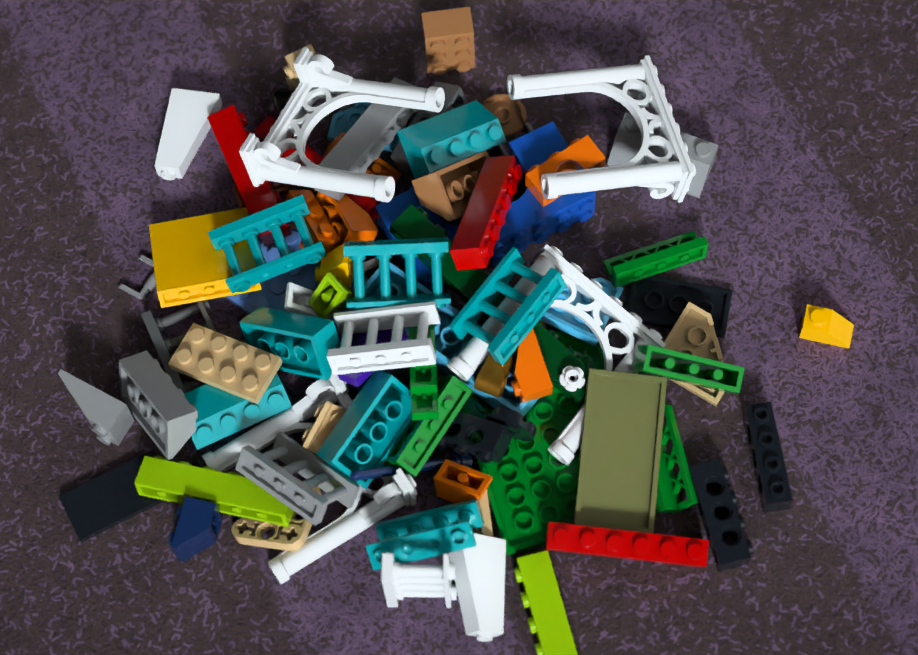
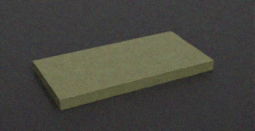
(620, 451)

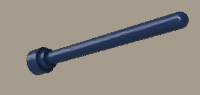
(390, 470)

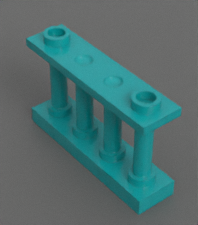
(257, 223)
(384, 250)
(524, 318)
(426, 533)

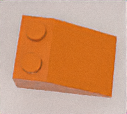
(348, 219)

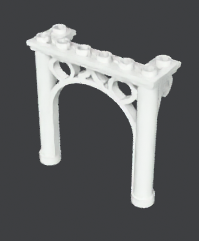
(320, 82)
(623, 83)
(627, 323)
(386, 499)

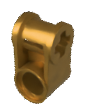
(493, 376)

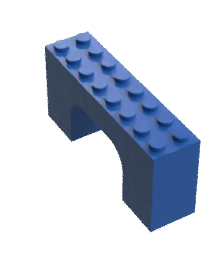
(524, 221)

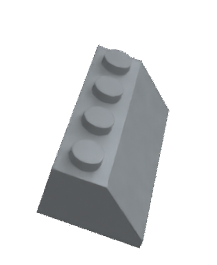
(628, 144)
(156, 403)

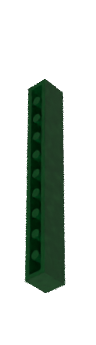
(415, 225)

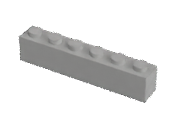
(367, 138)

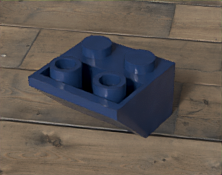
(196, 528)

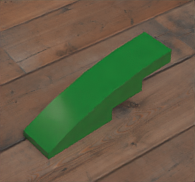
(424, 384)

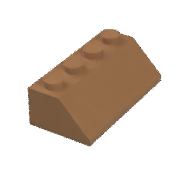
(450, 187)

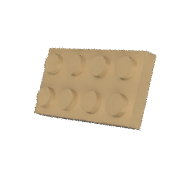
(225, 363)

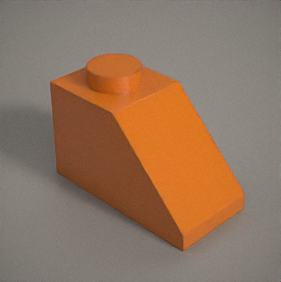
(460, 483)

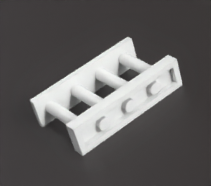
(384, 355)
(417, 580)

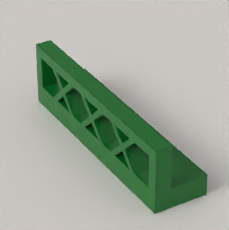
(656, 262)
(424, 435)
(668, 485)

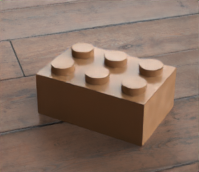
(448, 40)

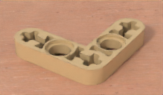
(277, 541)

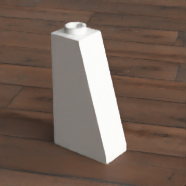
(184, 130)
(481, 586)

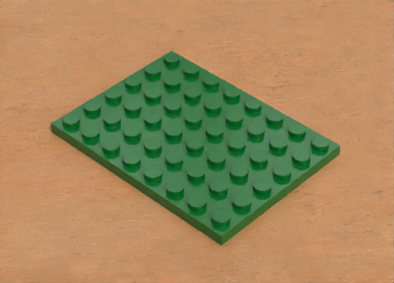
(530, 482)

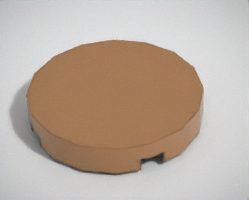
(514, 116)

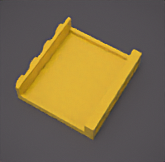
(187, 262)

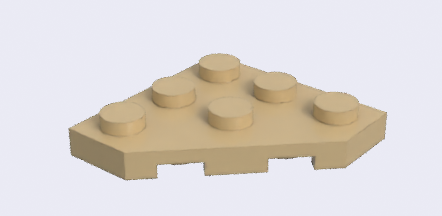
(696, 336)

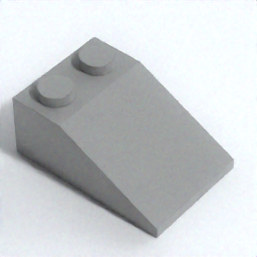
(106, 414)

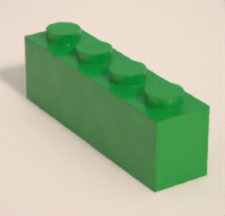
(688, 368)

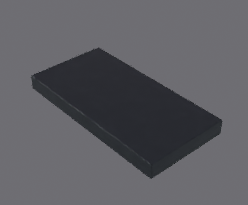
(662, 301)
(107, 500)

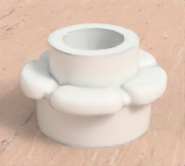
(565, 380)

